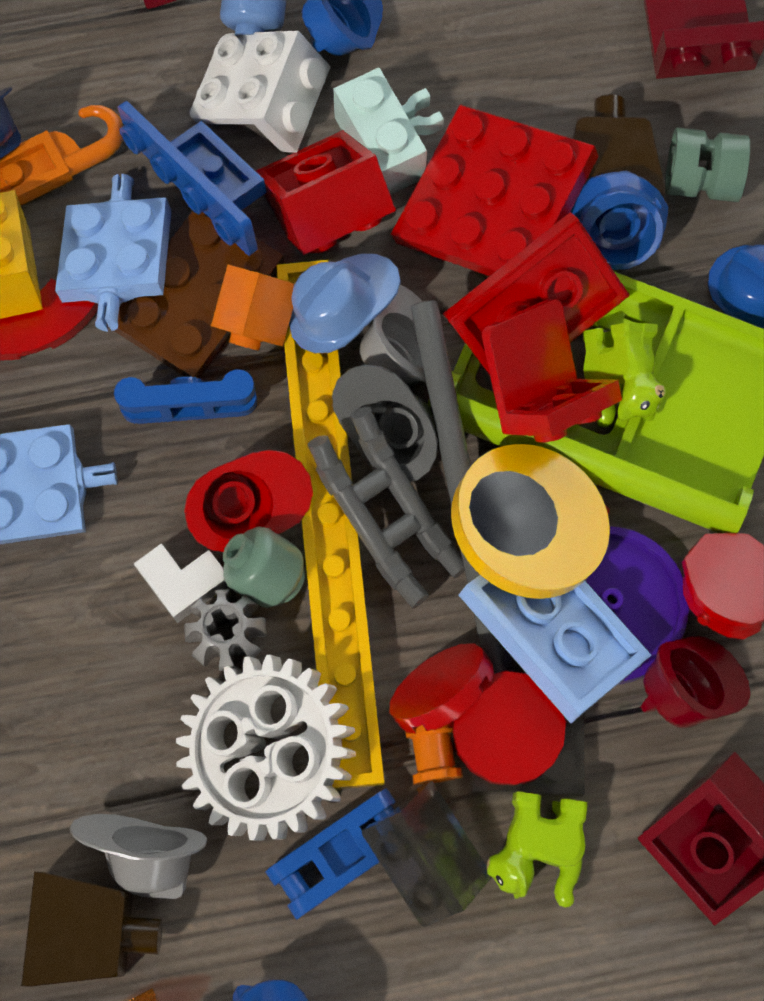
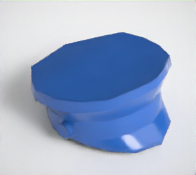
(622, 217)

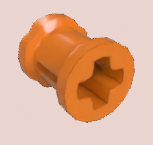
(434, 755)

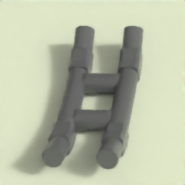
(416, 517)

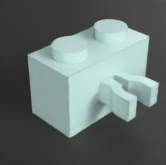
(376, 119)

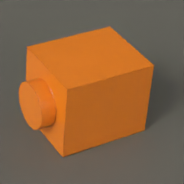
(253, 308)

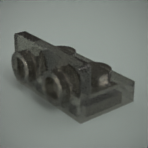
(428, 856)

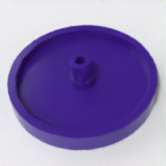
(642, 590)

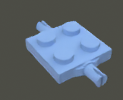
(114, 251)
(44, 484)

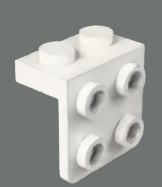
(263, 82)

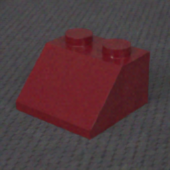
(714, 839)

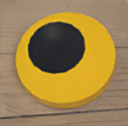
(530, 521)

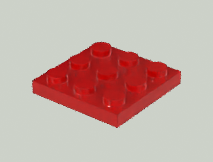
(492, 190)

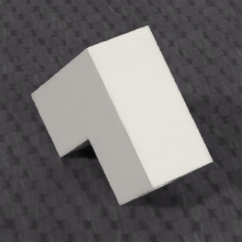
(177, 587)

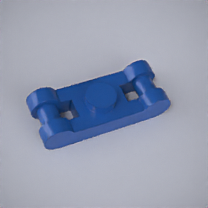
(186, 398)
(338, 854)

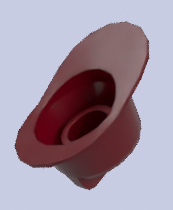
(694, 682)

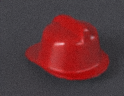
(247, 493)

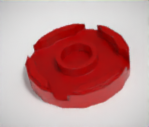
(441, 688)
(510, 731)

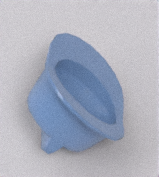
(340, 299)

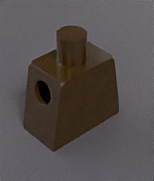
(620, 141)
(82, 932)

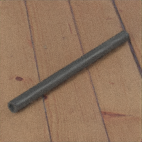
(450, 438)

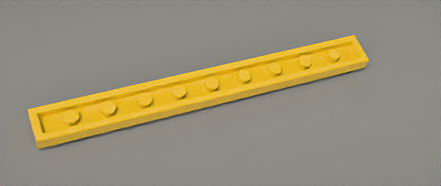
(333, 559)

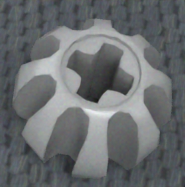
(208, 634)

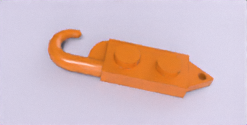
(54, 157)

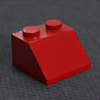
(326, 192)

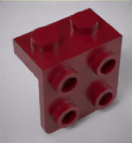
(702, 37)

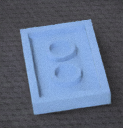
(563, 642)

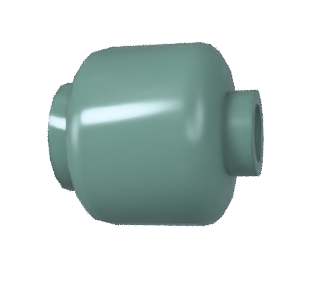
(263, 567)

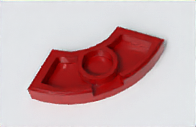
(44, 328)

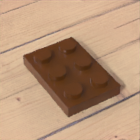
(179, 322)

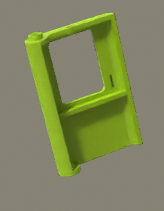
(704, 437)

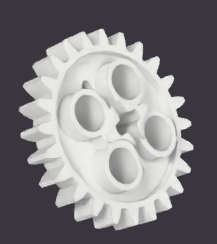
(282, 793)

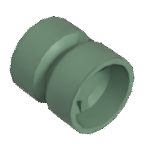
(725, 166)

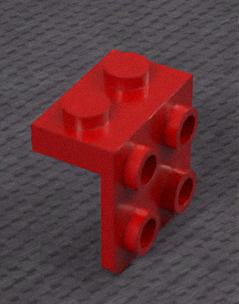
(537, 375)

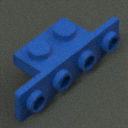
(204, 170)

